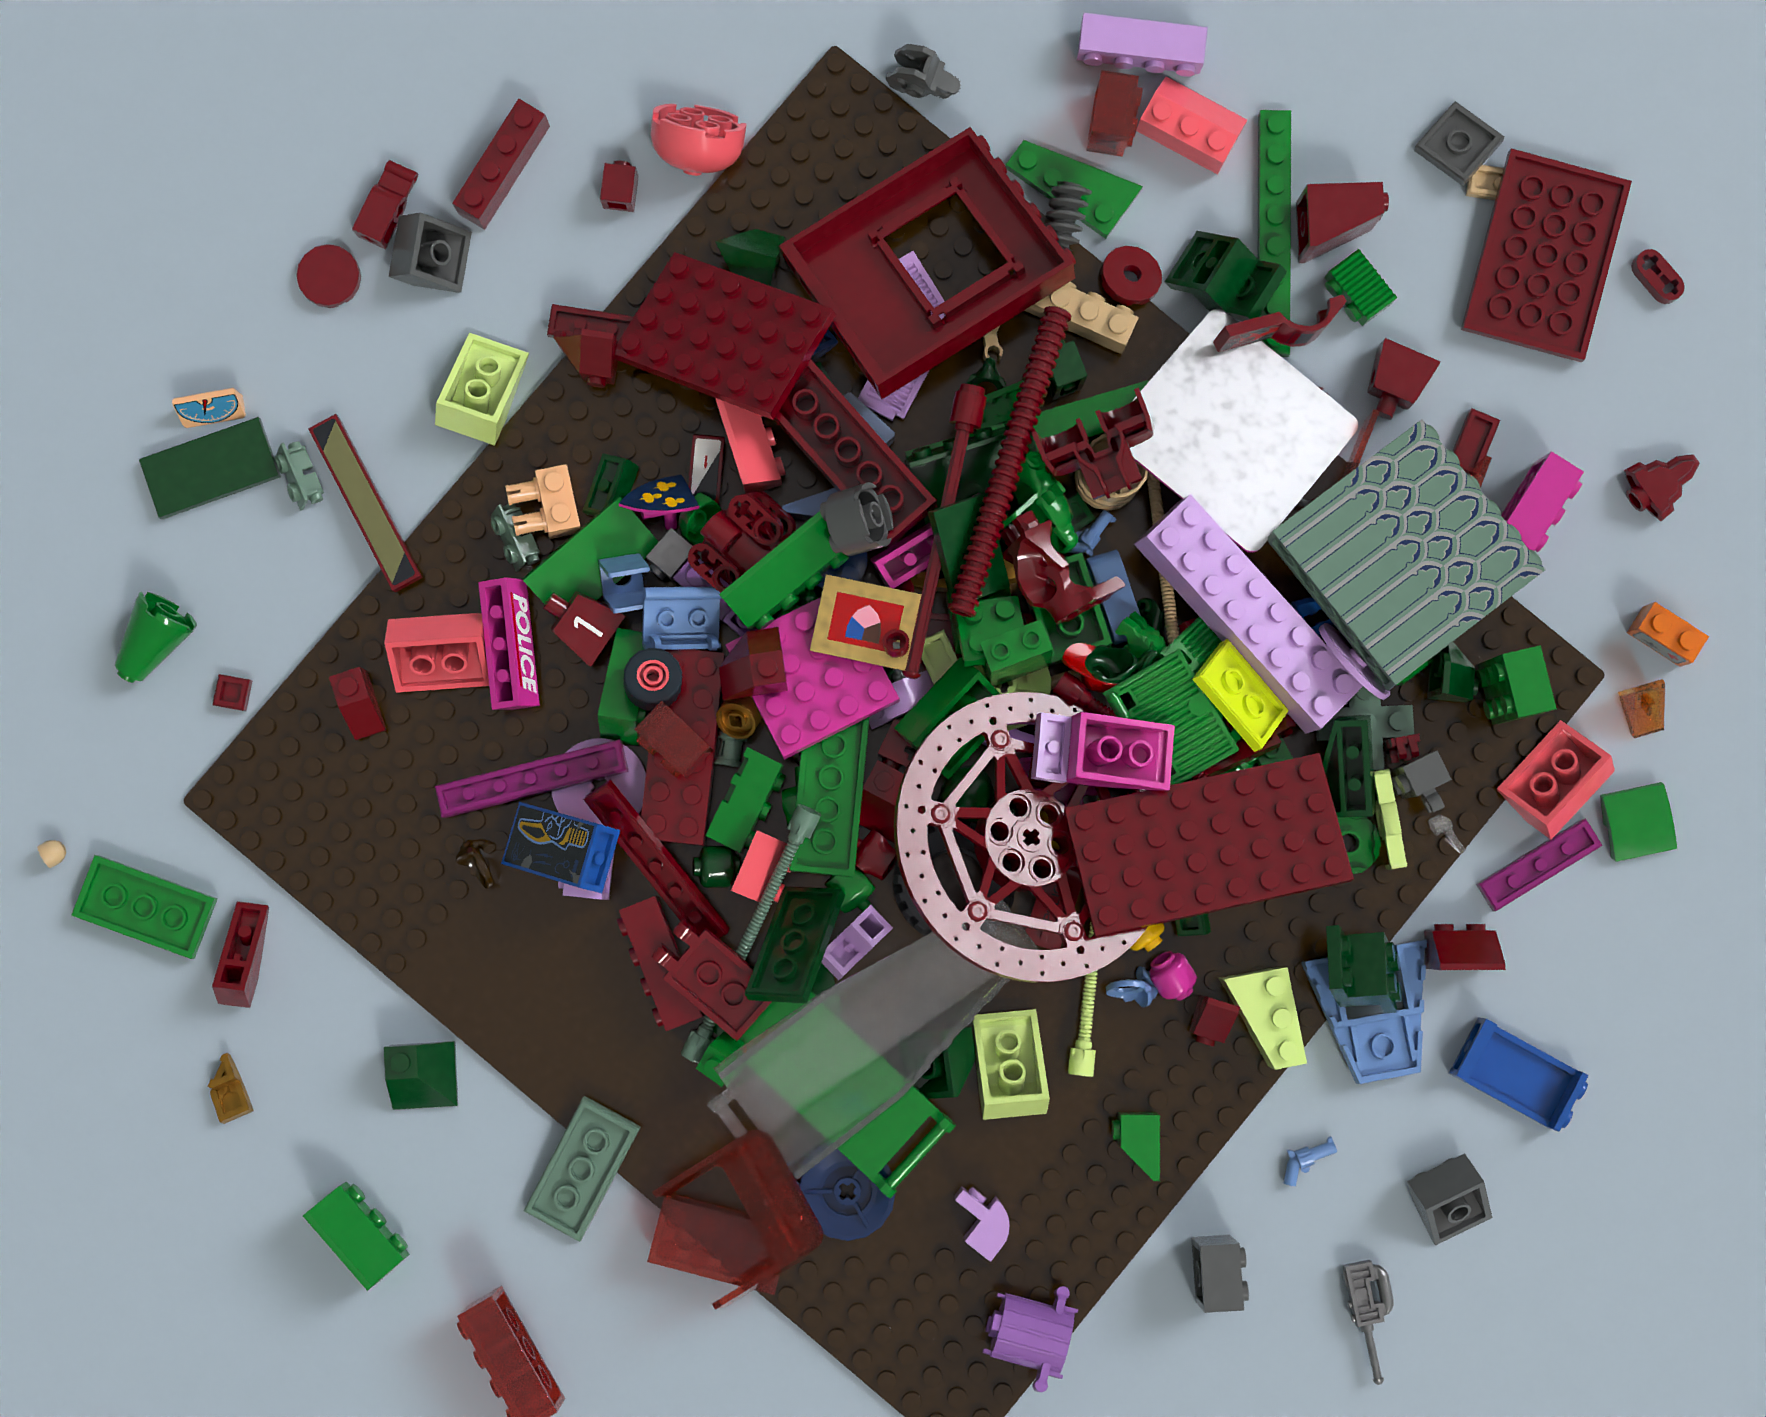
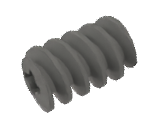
(1066, 211)

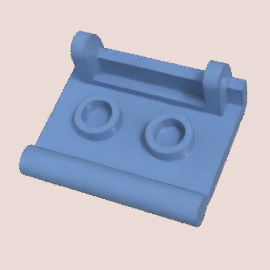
(681, 618)

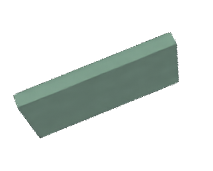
(582, 1168)

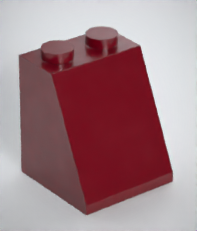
(1336, 214)

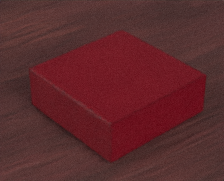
(232, 692)

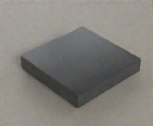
(1459, 143)

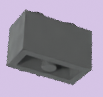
(1421, 778)

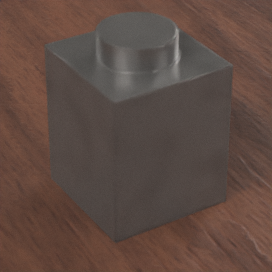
(669, 555)

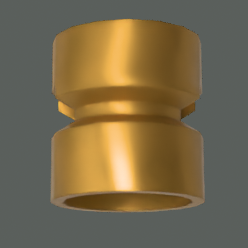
(738, 717)

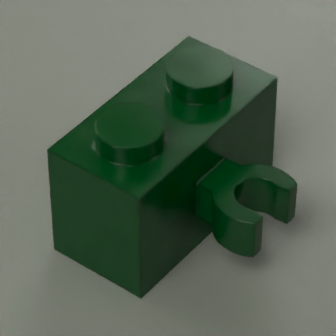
(1069, 372)

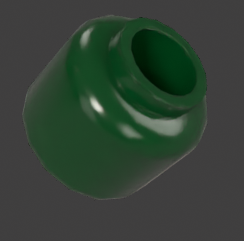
(716, 866)

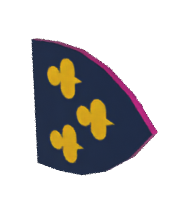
(661, 498)

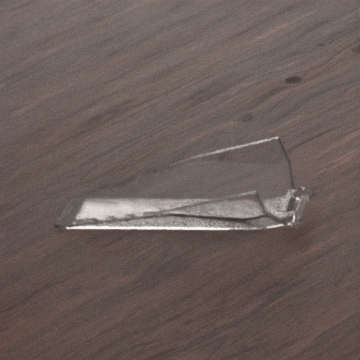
(857, 1046)

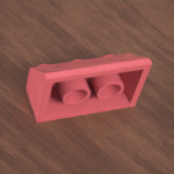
(1191, 125)
(751, 448)
(437, 652)
(1556, 779)

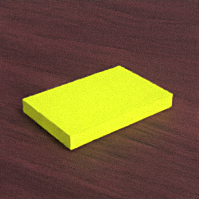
(1240, 695)

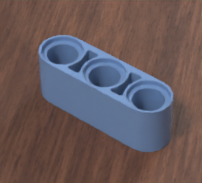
(1122, 603)

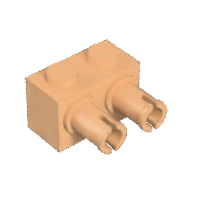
(558, 509)

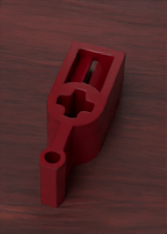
(385, 204)

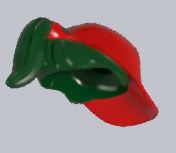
(1104, 666)

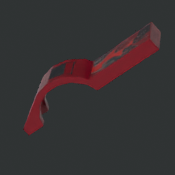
(1277, 328)

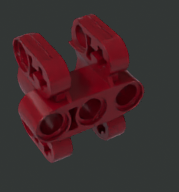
(739, 538)

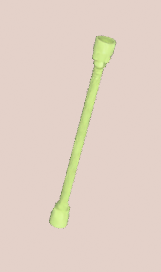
(1082, 1057)

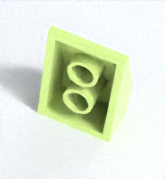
(480, 389)
(1010, 1064)

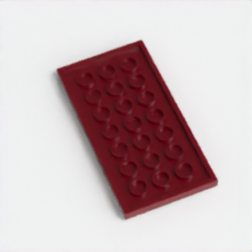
(1207, 845)

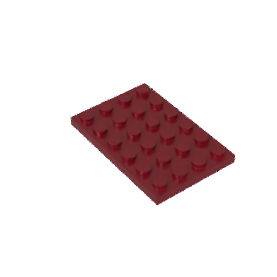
(1546, 255)
(724, 335)

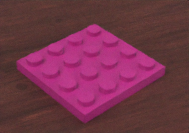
(822, 689)

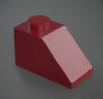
(357, 702)
(1213, 1020)

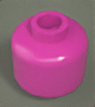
(1172, 975)

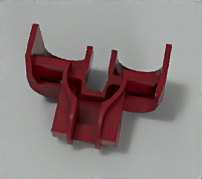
(1111, 467)

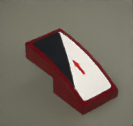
(706, 465)

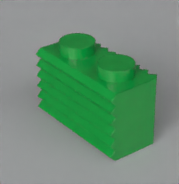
(1361, 287)

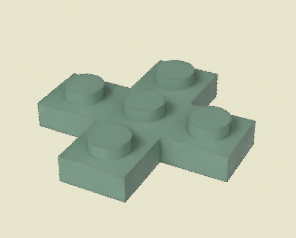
(1385, 721)

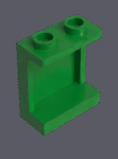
(1016, 653)

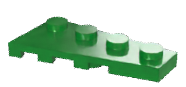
(1109, 196)

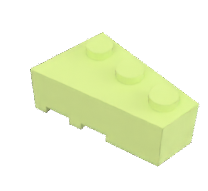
(1269, 1014)

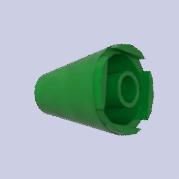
(151, 636)

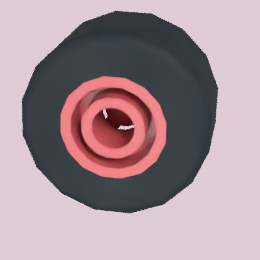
(651, 690)

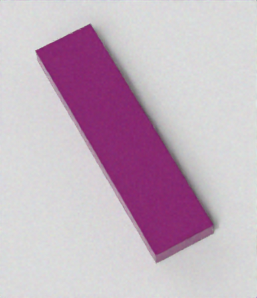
(1539, 864)

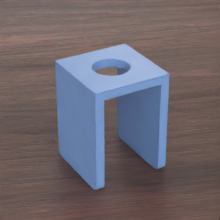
(628, 596)

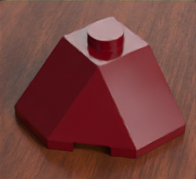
(590, 354)
(754, 666)

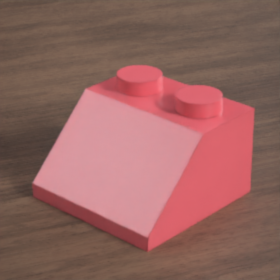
(759, 866)

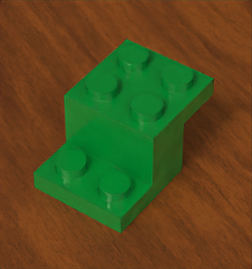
(994, 616)

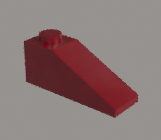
(241, 956)

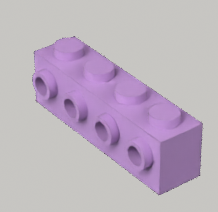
(1142, 44)

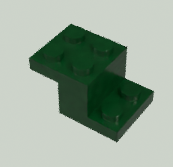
(1225, 275)
(1363, 969)

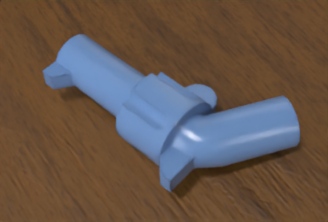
(1090, 537)
(1305, 1158)

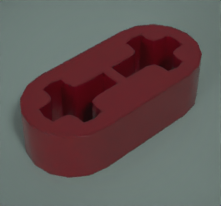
(1658, 276)

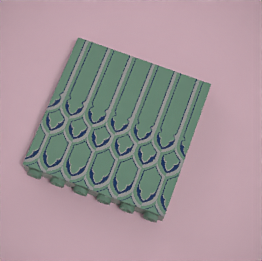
(1405, 554)

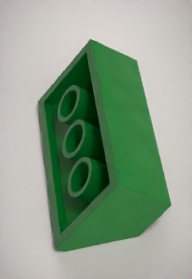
(783, 574)

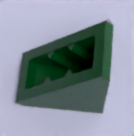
(752, 254)

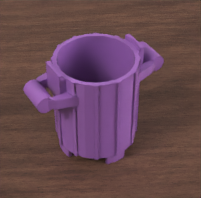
(1032, 1334)

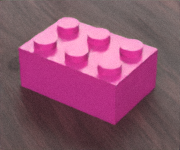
(1541, 498)

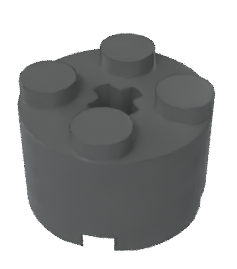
(857, 519)

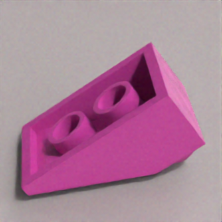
(1120, 752)

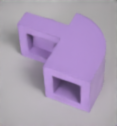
(909, 692)
(855, 942)
(991, 1227)

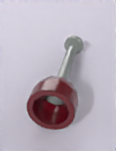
(896, 649)

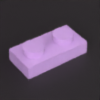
(1051, 747)

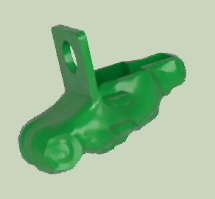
(1045, 497)

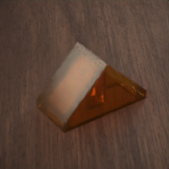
(1644, 708)

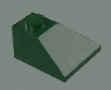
(949, 1069)
(421, 1075)

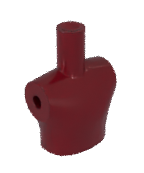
(875, 855)

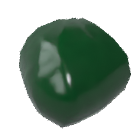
(978, 795)

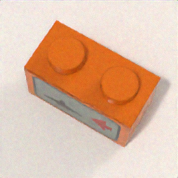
(1667, 634)

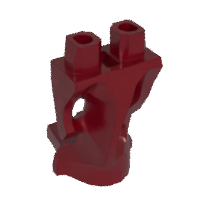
(1039, 563)

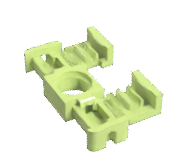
(1388, 819)

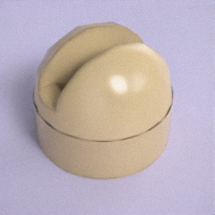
(52, 852)

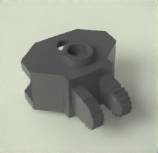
(921, 74)

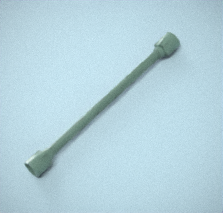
(801, 825)

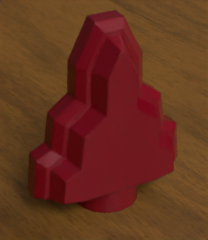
(1659, 484)

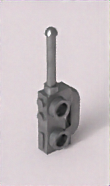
(1364, 1308)

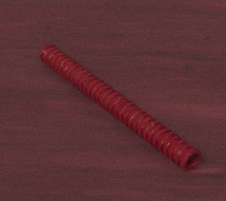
(1010, 461)

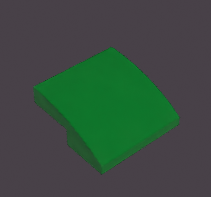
(1638, 821)

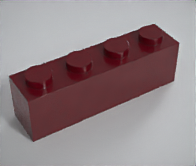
(501, 164)
(647, 929)

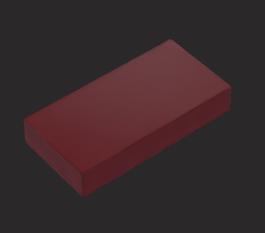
(1475, 439)

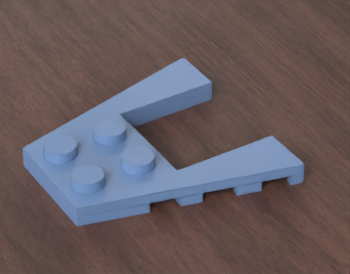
(1379, 1043)

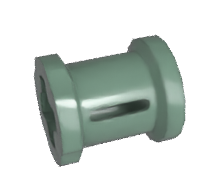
(729, 751)

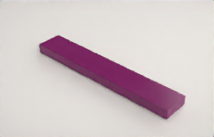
(531, 778)

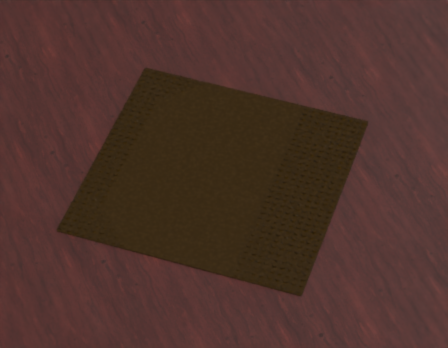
(549, 978)

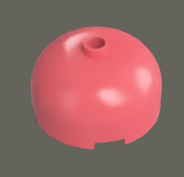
(696, 144)

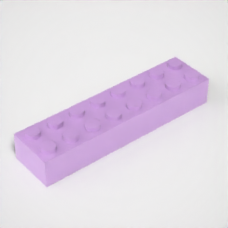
(1248, 612)

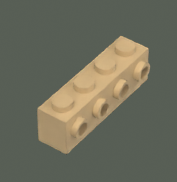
(1091, 316)

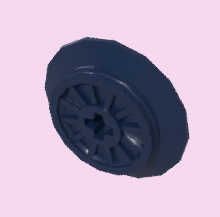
(847, 1216)

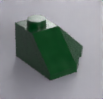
(1452, 676)

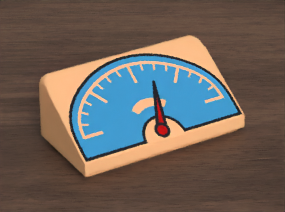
(209, 407)

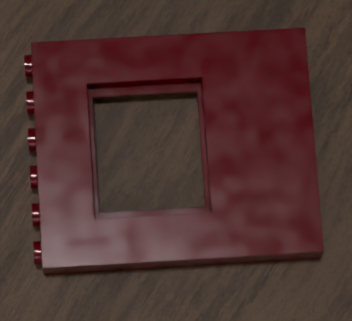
(876, 301)

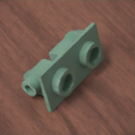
(300, 486)
(516, 548)

